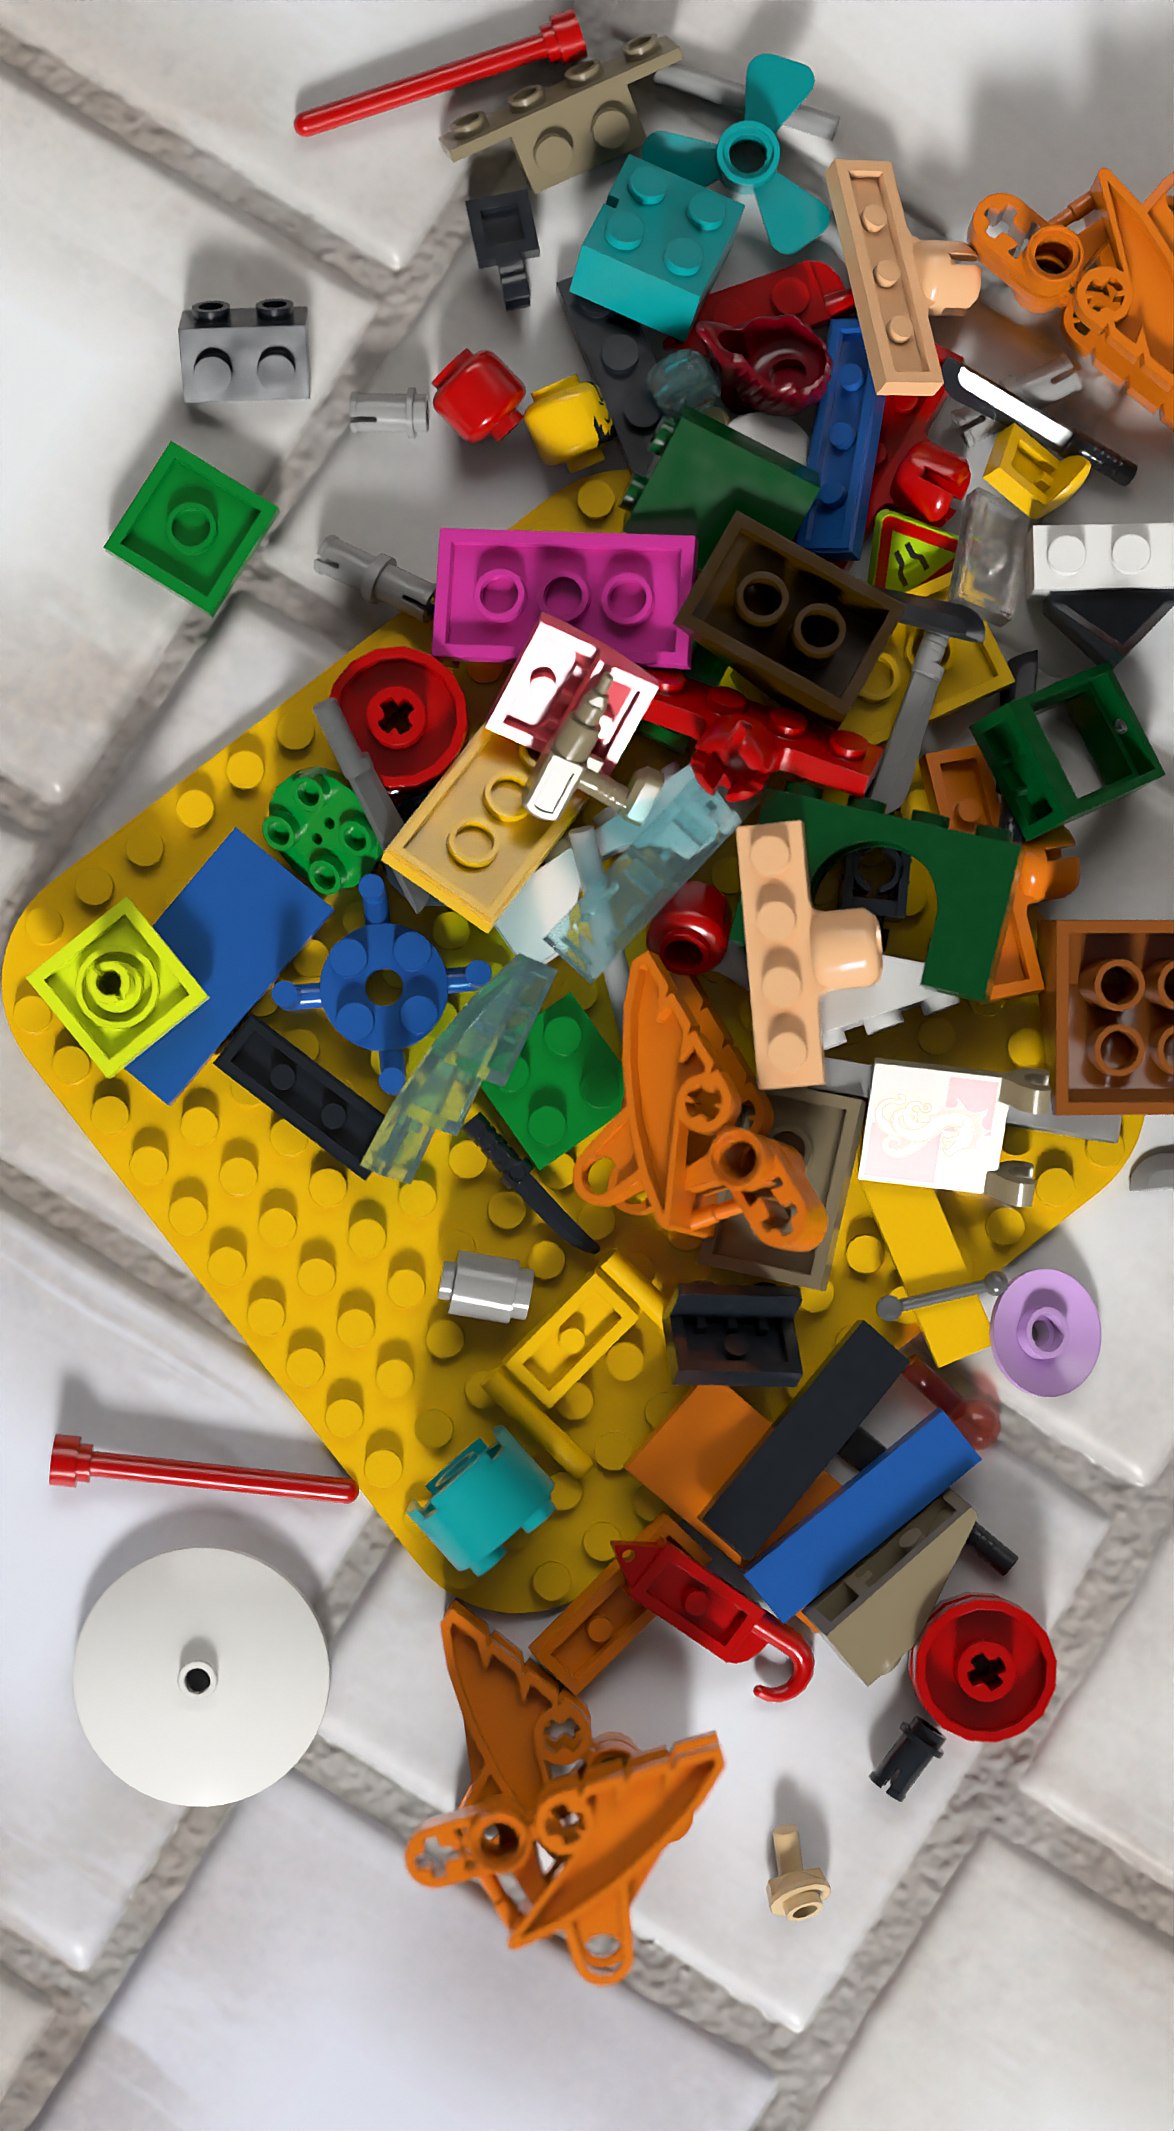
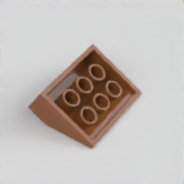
(1108, 1015)

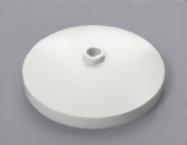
(211, 1614)

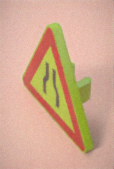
(908, 552)

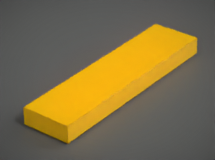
(927, 1262)

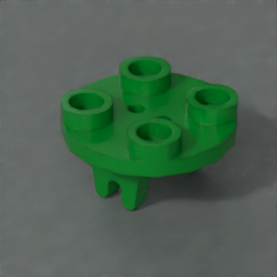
(303, 811)

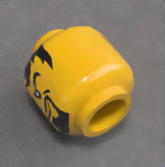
(569, 423)

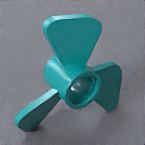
(772, 95)

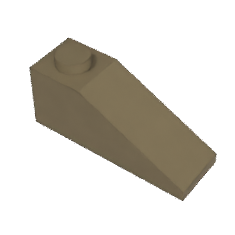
(888, 1596)

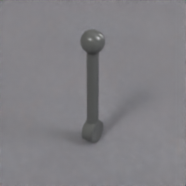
(891, 1307)

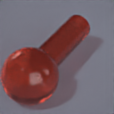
(973, 1418)

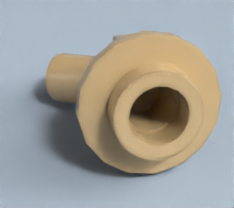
(796, 1891)

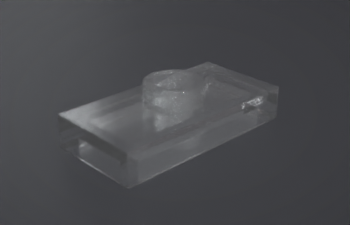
(989, 556)

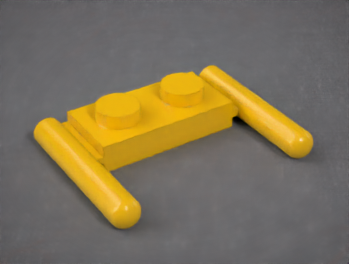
(567, 1346)

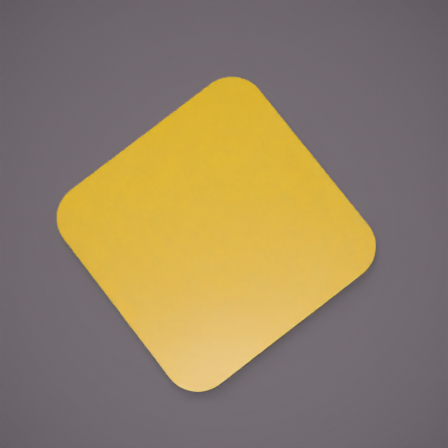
(345, 1272)

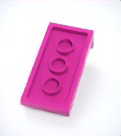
(601, 583)

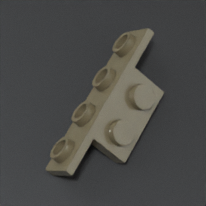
(572, 122)

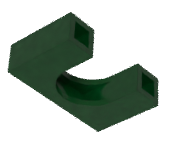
(971, 875)

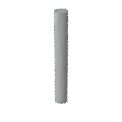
(733, 96)

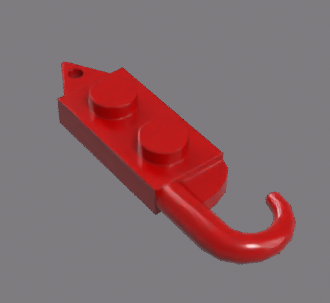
(804, 289)
(711, 1611)

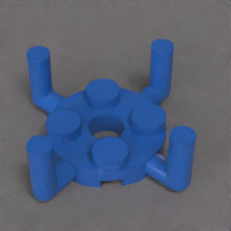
(377, 948)

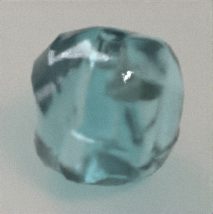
(683, 379)

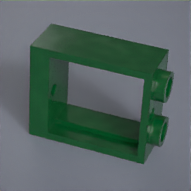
(1030, 769)

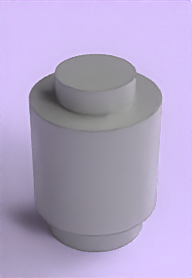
(486, 1287)

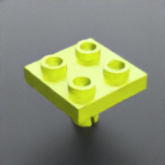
(118, 987)

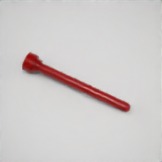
(556, 41)
(78, 1461)

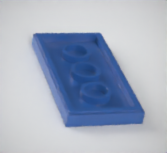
(236, 936)

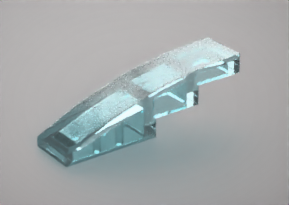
(646, 877)
(473, 1048)

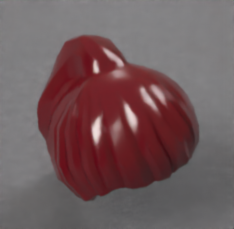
(767, 364)

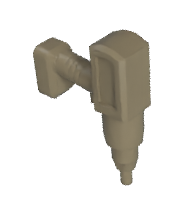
(570, 765)

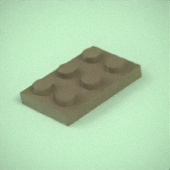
(827, 1135)

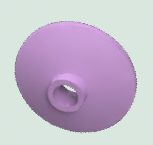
(1065, 1327)

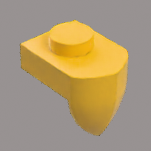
(1031, 474)

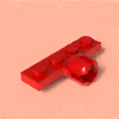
(909, 468)
(748, 740)

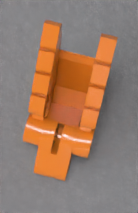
(1133, 269)
(679, 1121)
(506, 1717)
(588, 1889)

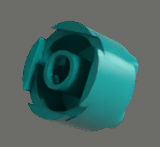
(484, 1501)

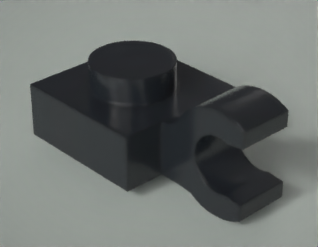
(503, 238)

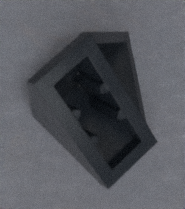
(1107, 621)

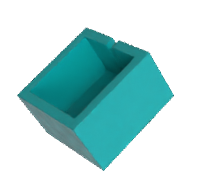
(656, 248)

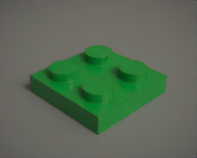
(191, 529)
(560, 1085)

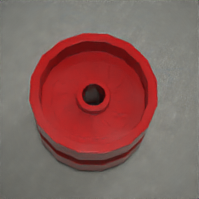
(410, 685)
(1009, 1693)

